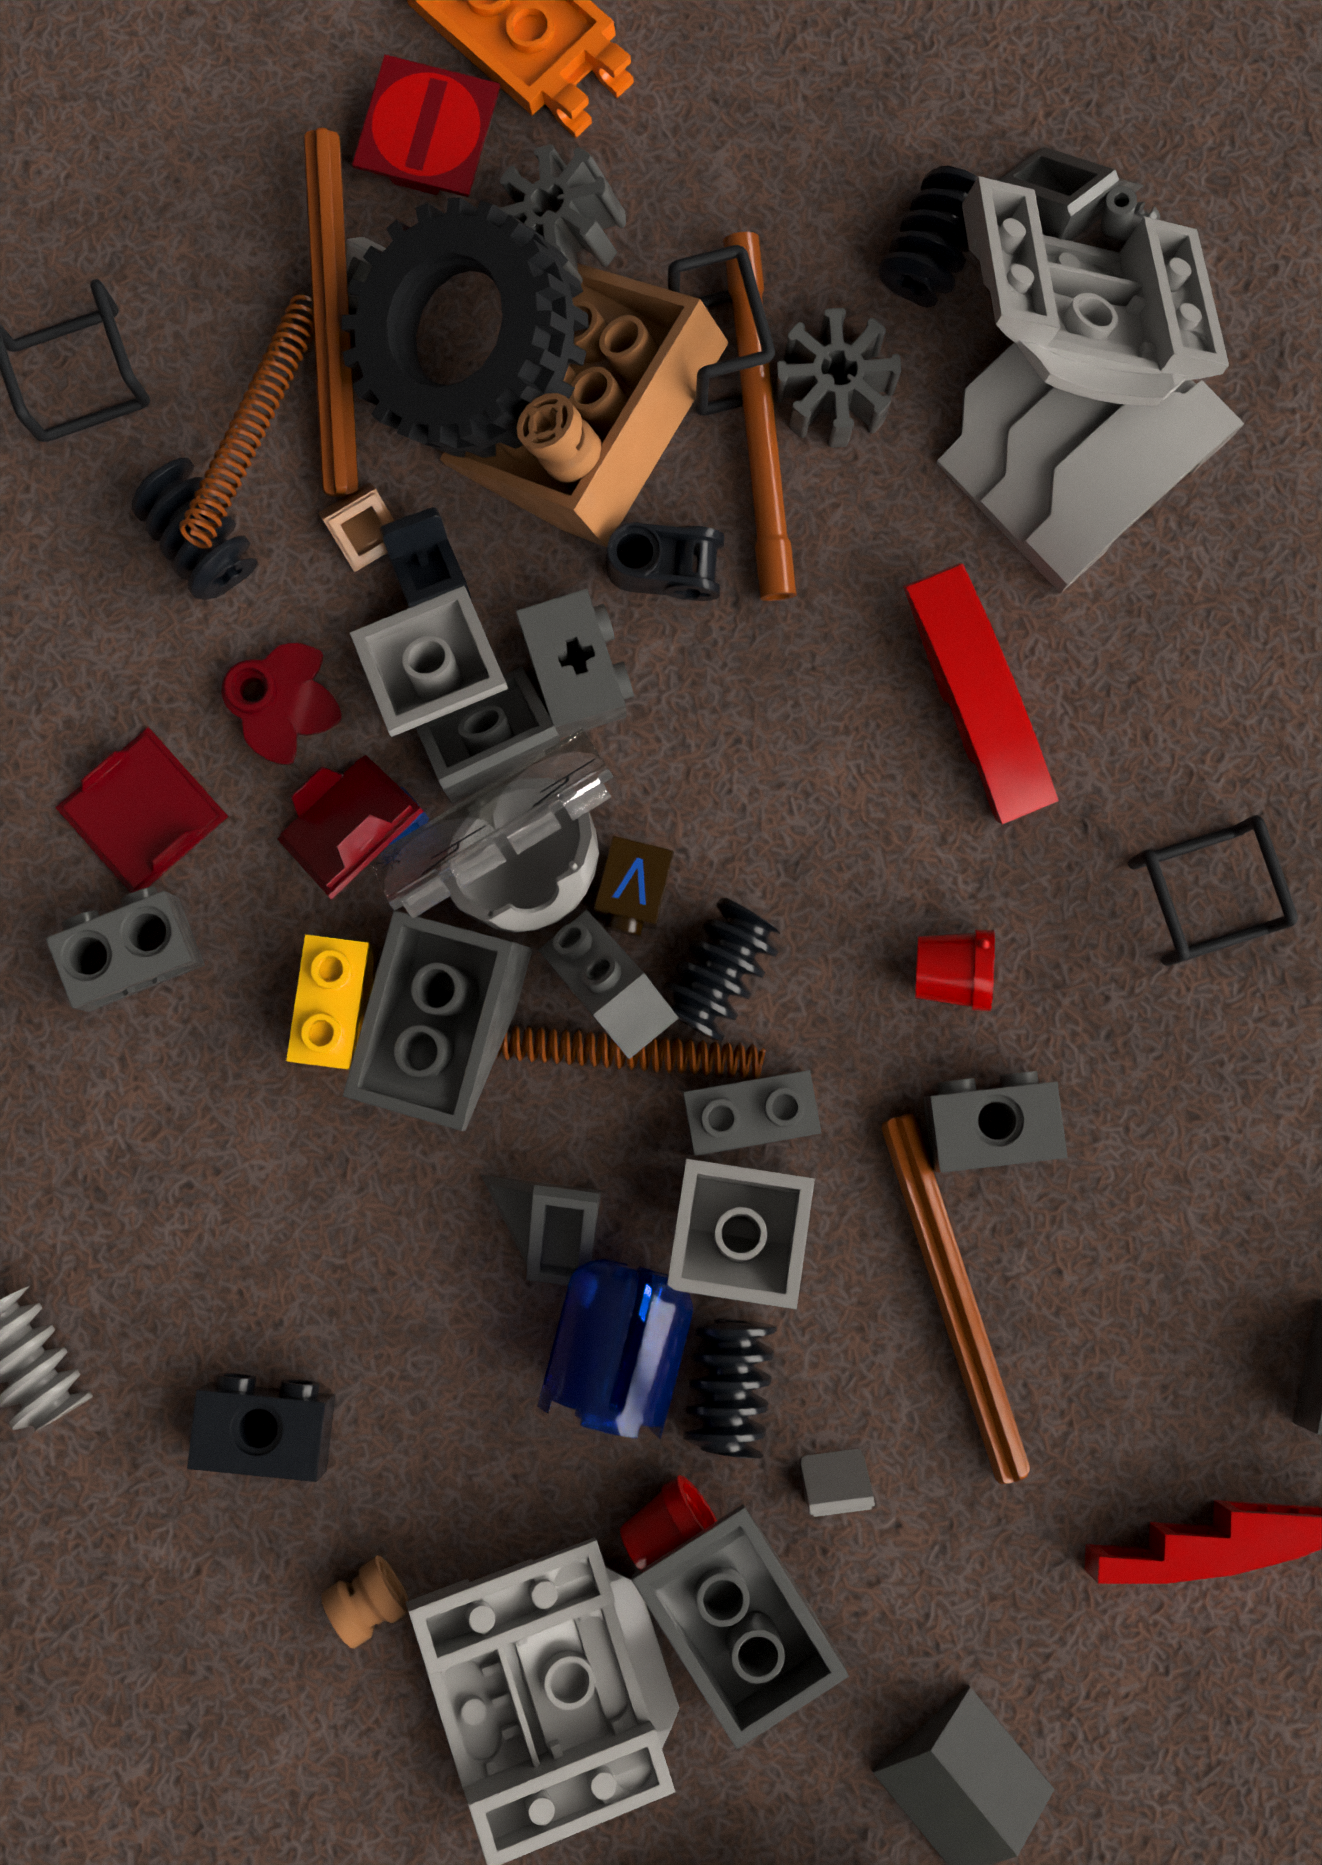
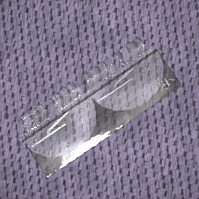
(510, 809)

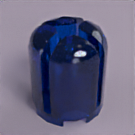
(617, 1348)

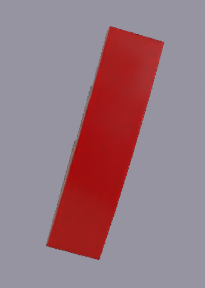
(980, 693)
(1241, 1540)

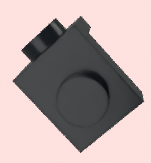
(422, 556)

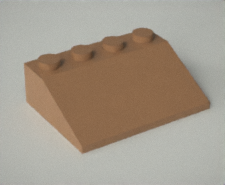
(631, 391)

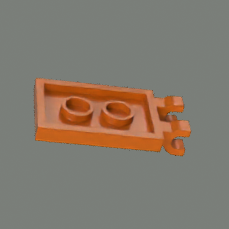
(535, 49)

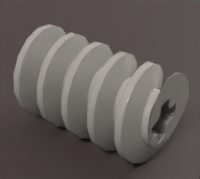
(32, 1369)

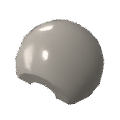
(537, 883)

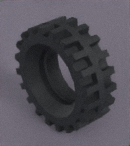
(531, 343)

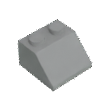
(741, 1234)

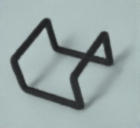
(106, 312)
(702, 405)
(1183, 952)

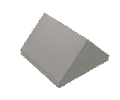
(428, 661)

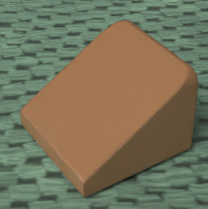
(356, 525)

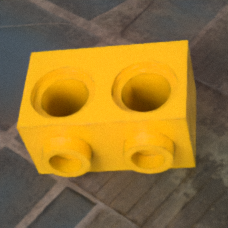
(331, 1001)

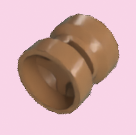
(559, 437)
(367, 1601)

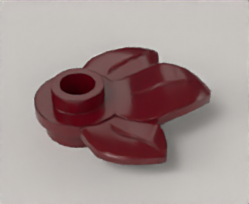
(290, 701)

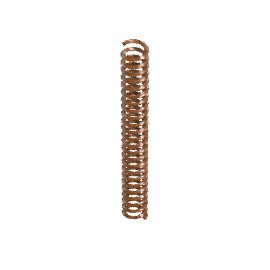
(204, 510)
(652, 1049)

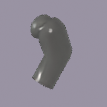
(1123, 213)

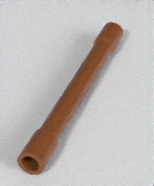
(773, 546)

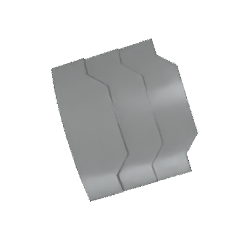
(1095, 317)
(1073, 469)
(548, 1697)

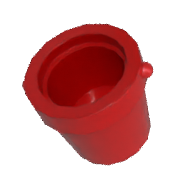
(957, 969)
(666, 1522)

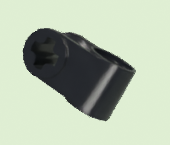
(670, 560)

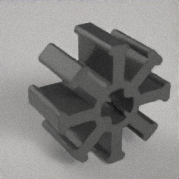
(567, 205)
(861, 376)

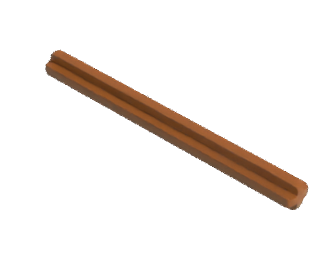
(329, 303)
(956, 1299)

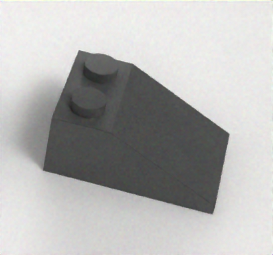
(435, 1020)
(740, 1626)

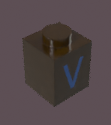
(633, 886)

